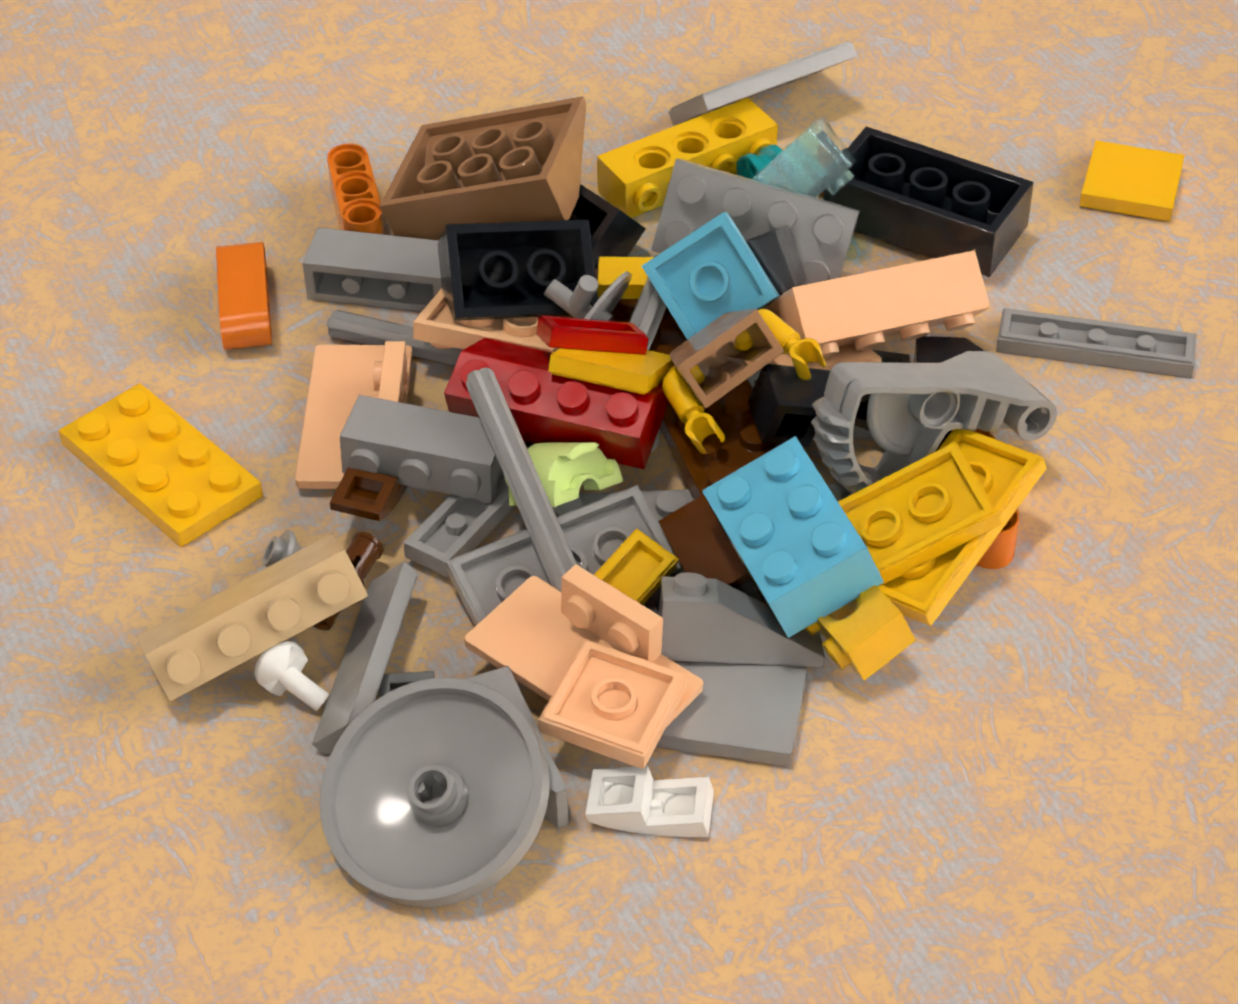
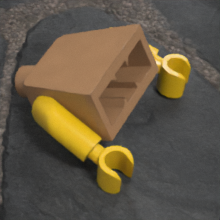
(726, 356)

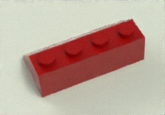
(560, 407)

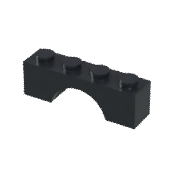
(784, 403)

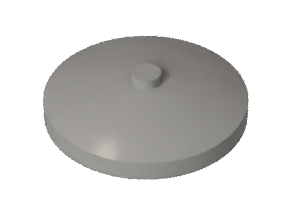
(434, 792)

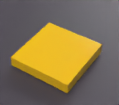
(1132, 180)
(611, 369)

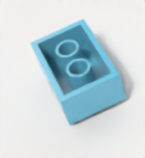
(793, 536)

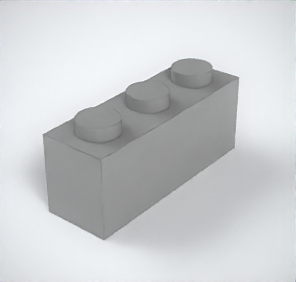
(372, 269)
(421, 448)

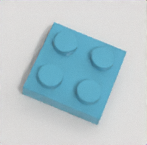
(709, 276)

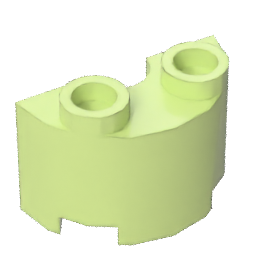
(567, 466)

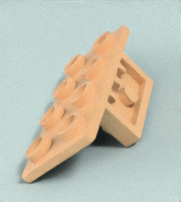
(336, 381)
(543, 629)

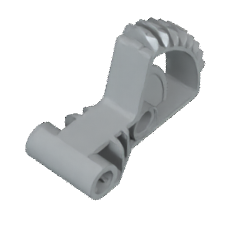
(917, 406)

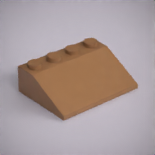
(490, 170)

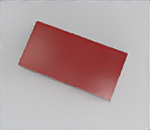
(591, 335)

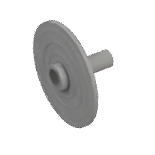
(578, 302)

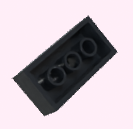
(933, 200)

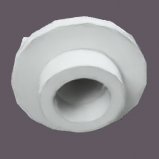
(281, 670)

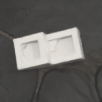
(637, 804)

